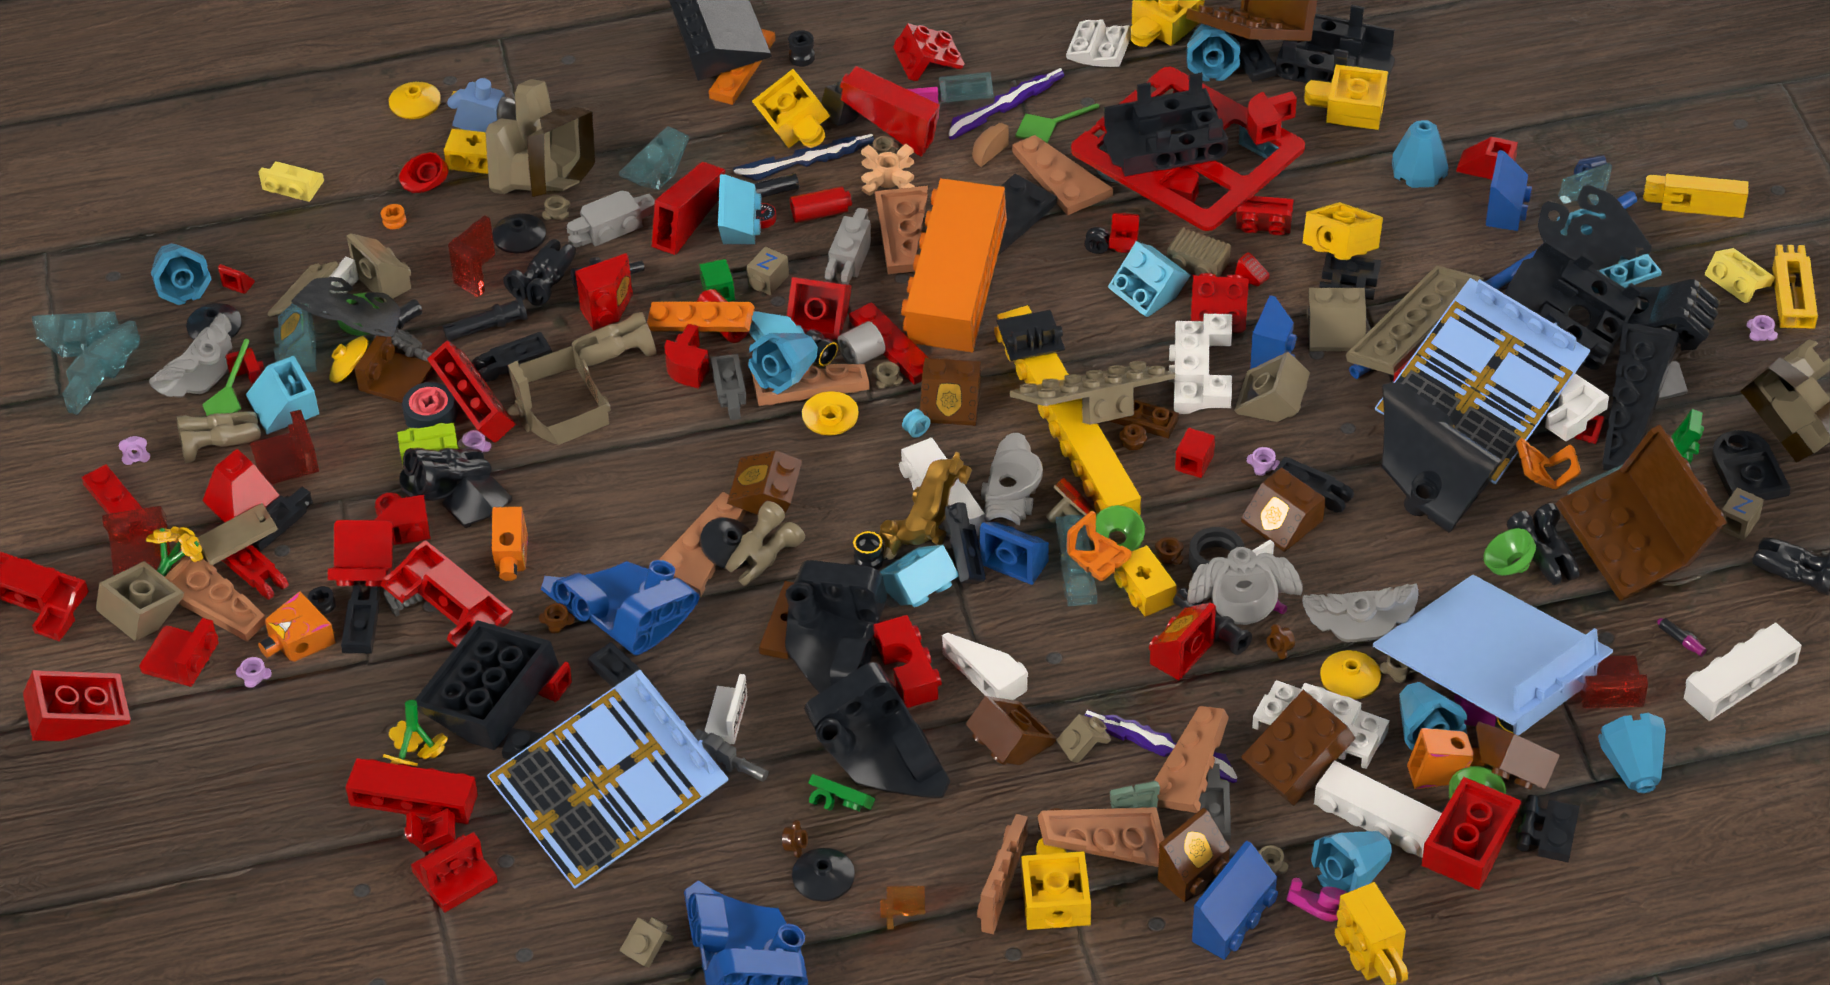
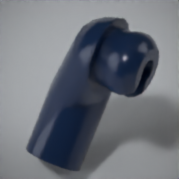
(1589, 163)

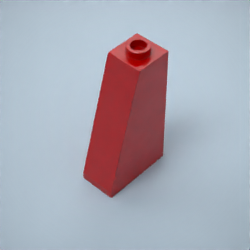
(892, 108)
(684, 207)

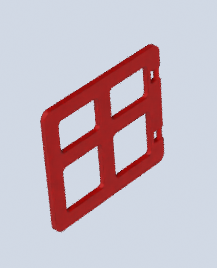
(1149, 183)

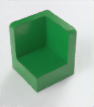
(718, 276)

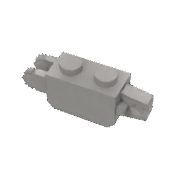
(609, 218)
(849, 247)

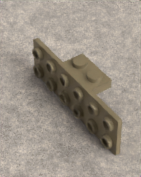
(1103, 393)

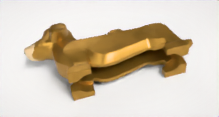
(928, 507)

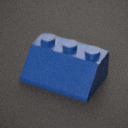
(1234, 902)

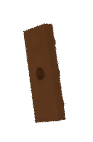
(1152, 418)
(775, 634)

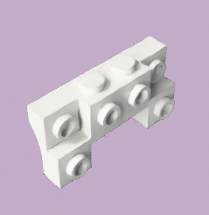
(1192, 383)
(1575, 407)
(1366, 727)

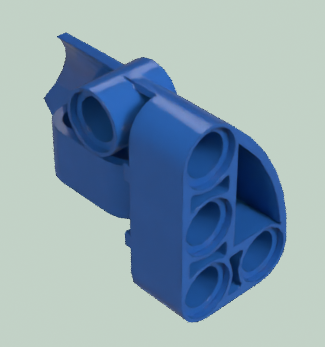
(627, 601)
(743, 941)

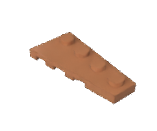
(1060, 175)
(901, 225)
(836, 378)
(686, 553)
(215, 598)
(1186, 768)
(1110, 833)
(1002, 874)

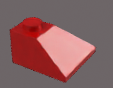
(237, 487)

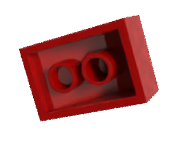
(74, 704)
(1470, 833)

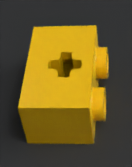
(466, 151)
(1146, 582)

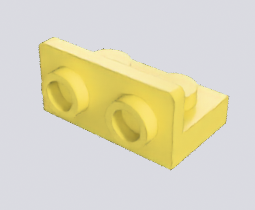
(291, 181)
(1737, 274)

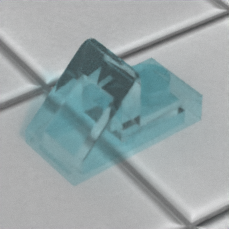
(1572, 185)

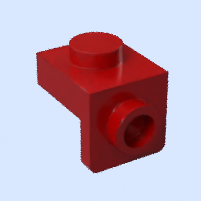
(1124, 231)
(248, 365)
(430, 831)

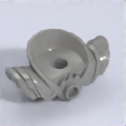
(199, 365)
(1018, 462)
(1244, 584)
(1362, 614)

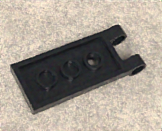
(1024, 207)

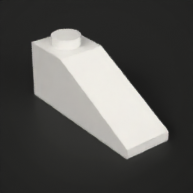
(988, 669)

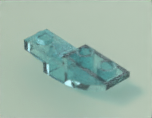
(98, 360)
(1077, 583)

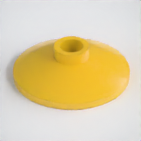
(414, 100)
(347, 358)
(830, 413)
(1350, 674)

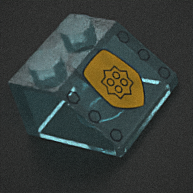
(296, 337)

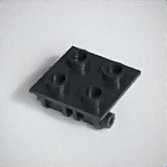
(1031, 335)

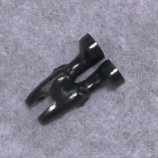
(542, 273)
(444, 463)
(1555, 550)
(1792, 563)

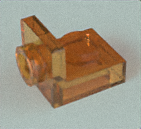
(902, 901)

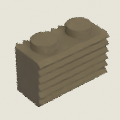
(1199, 253)

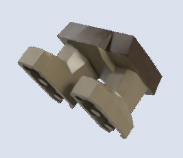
(539, 145)
(1793, 401)

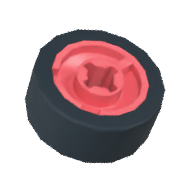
(429, 405)

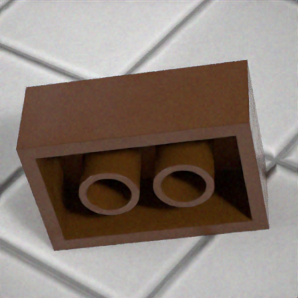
(1298, 747)

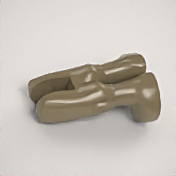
(615, 339)
(223, 428)
(751, 546)

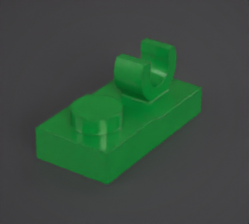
(1688, 435)
(852, 798)

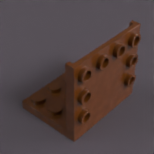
(1261, 19)
(1644, 516)

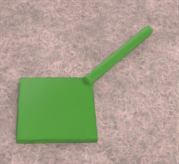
(1044, 127)
(226, 400)

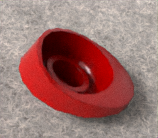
(423, 173)

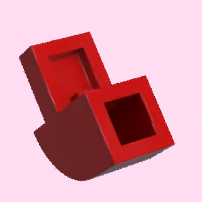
(1267, 114)
(685, 360)

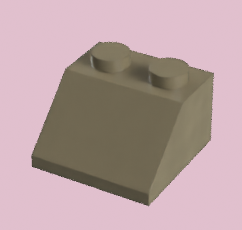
(378, 266)
(1335, 318)
(1273, 389)
(138, 600)

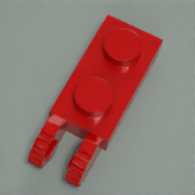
(256, 568)

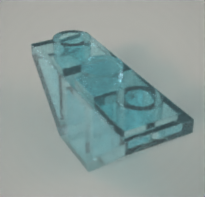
(658, 160)
(72, 333)

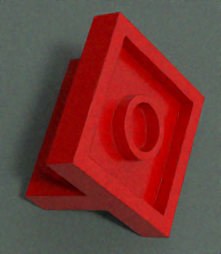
(455, 872)

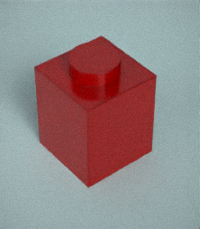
(1195, 452)

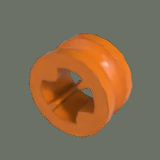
(393, 216)

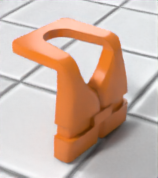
(1534, 463)
(1106, 555)

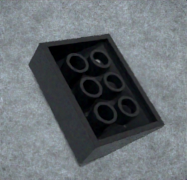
(719, 35)
(488, 683)

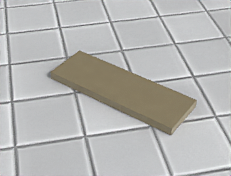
(1409, 322)

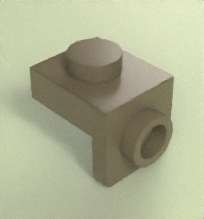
(1082, 736)
(645, 940)

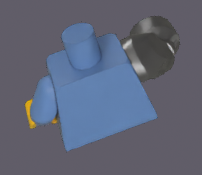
(480, 106)

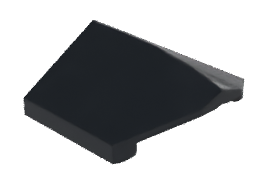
(475, 499)

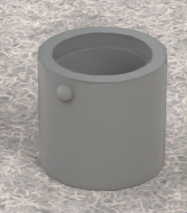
(861, 343)

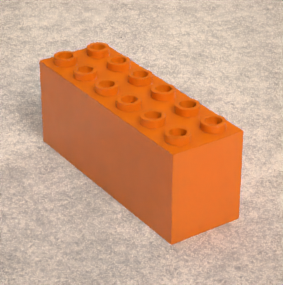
(955, 265)

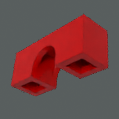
(900, 642)

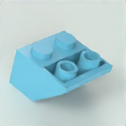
(1148, 279)
(280, 391)

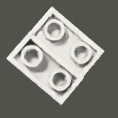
(1098, 44)

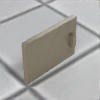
(313, 272)
(237, 534)

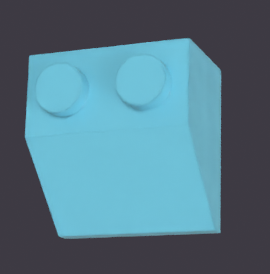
(738, 211)
(919, 574)

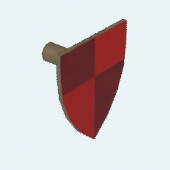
(1071, 498)

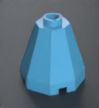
(1212, 53)
(1420, 156)
(179, 274)
(781, 359)
(1428, 709)
(1635, 750)
(1350, 858)

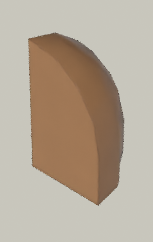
(990, 143)

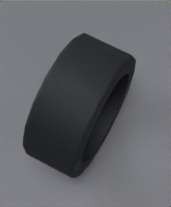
(1209, 538)

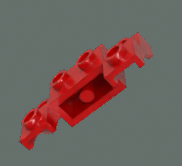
(447, 589)
(41, 591)

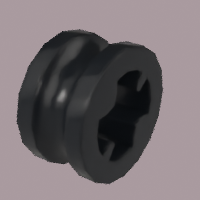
(1097, 240)
(322, 592)

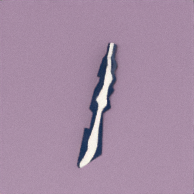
(805, 156)

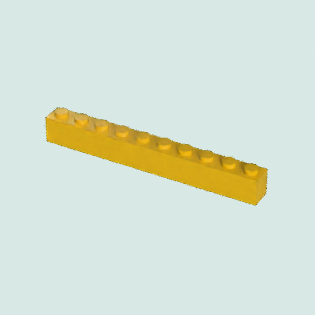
(1083, 443)

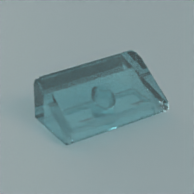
(965, 87)

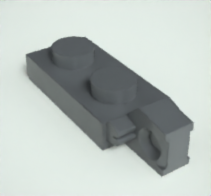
(729, 383)
(1217, 801)

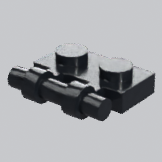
(1355, 270)
(1558, 828)

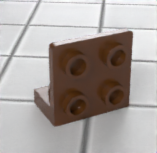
(389, 373)

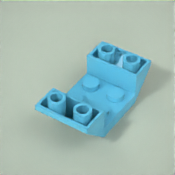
(1629, 271)

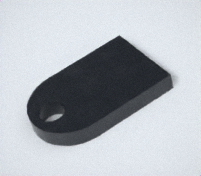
(1750, 466)

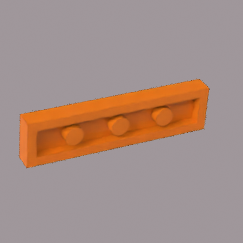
(731, 83)
(705, 315)

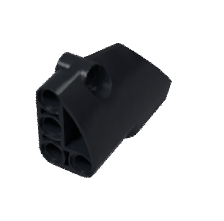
(1431, 459)
(832, 619)
(876, 735)

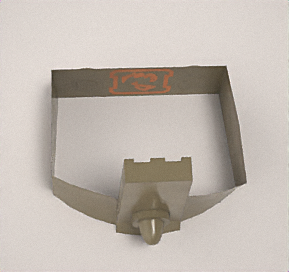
(547, 366)

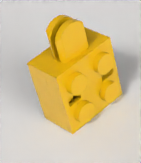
(1161, 20)
(1352, 98)
(793, 111)
(1342, 230)
(1055, 888)
(1372, 934)

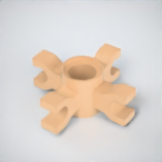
(887, 169)

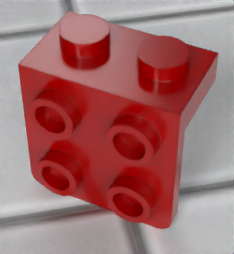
(922, 45)
(1265, 215)
(1220, 296)
(362, 552)
(180, 654)

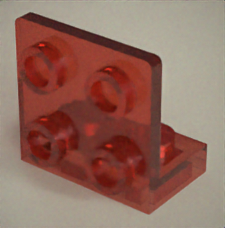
(470, 253)
(287, 454)
(128, 537)
(1615, 684)

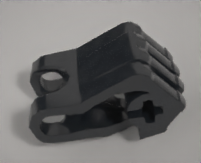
(1678, 308)

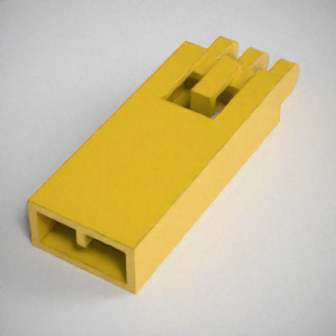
(1697, 194)
(1794, 304)

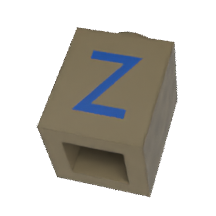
(767, 271)
(1741, 513)

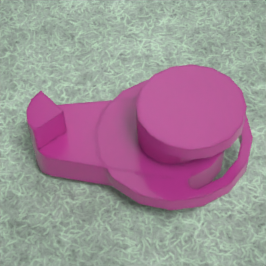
(1320, 905)

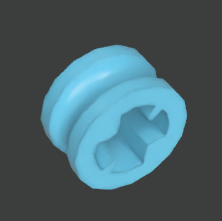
(916, 423)

